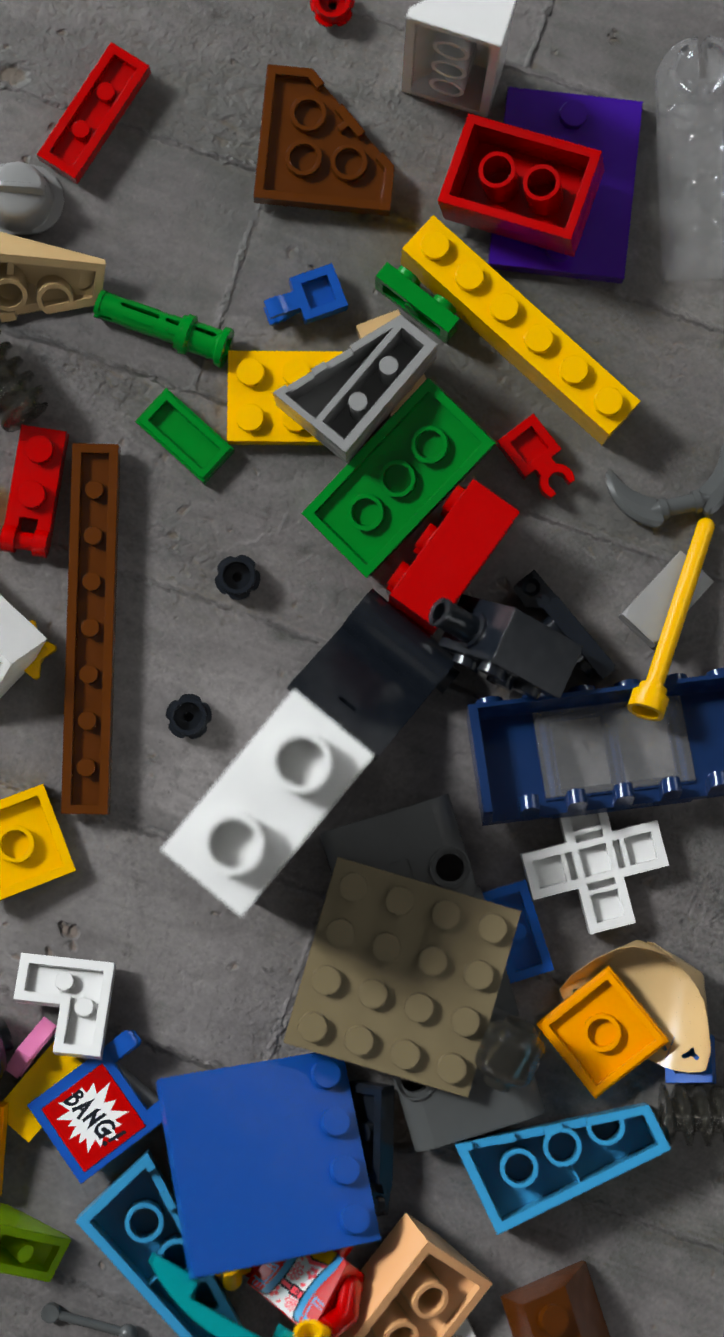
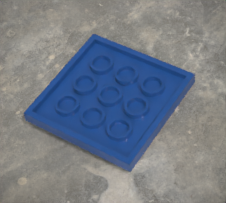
(266, 1163)

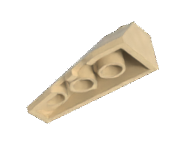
(45, 278)

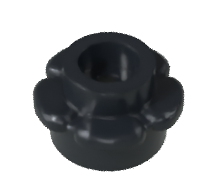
(232, 565)
(176, 714)

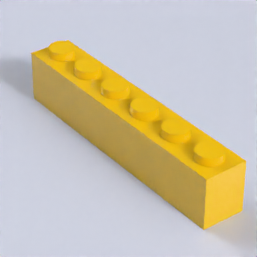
(518, 330)

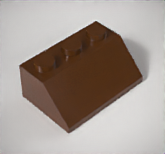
(556, 1306)

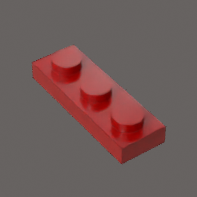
(94, 113)

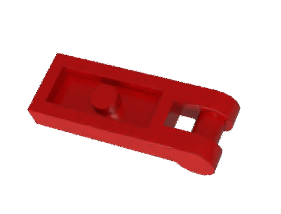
(34, 489)

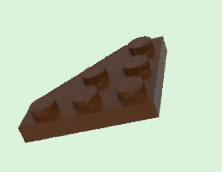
(316, 150)

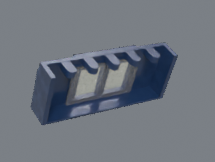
(593, 753)

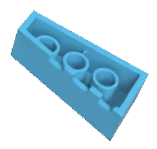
(554, 1161)
(142, 1217)

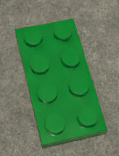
(399, 478)

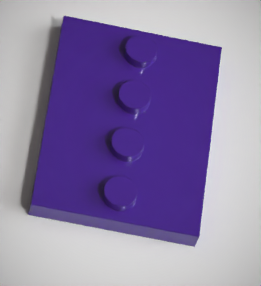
(596, 123)

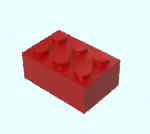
(521, 184)
(451, 553)

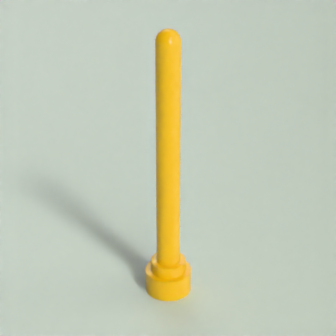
(650, 698)

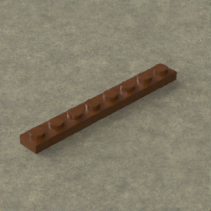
(91, 629)

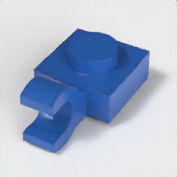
(313, 295)

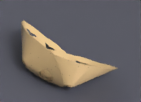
(668, 991)

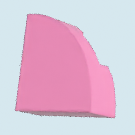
(30, 1047)

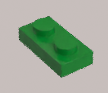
(431, 312)

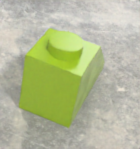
(29, 1245)

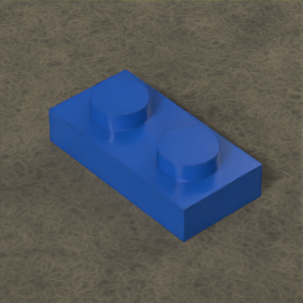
(528, 950)

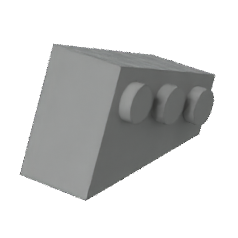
(359, 388)

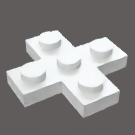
(595, 864)

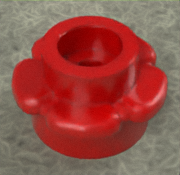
(328, 17)

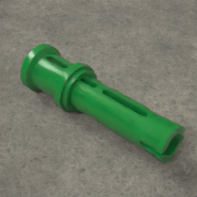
(184, 332)

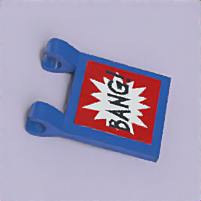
(96, 1111)

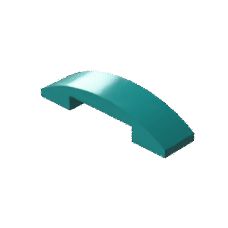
(180, 1288)

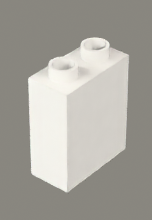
(268, 803)

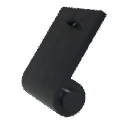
(375, 673)

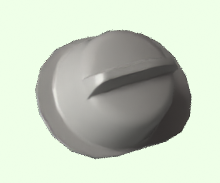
(28, 199)

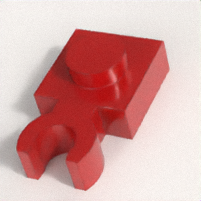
(531, 450)

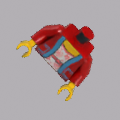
(313, 1291)

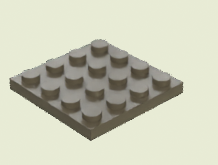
(402, 976)

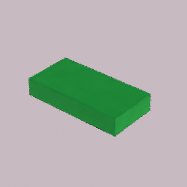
(185, 436)

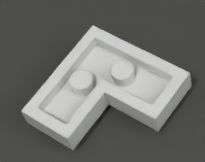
(80, 991)

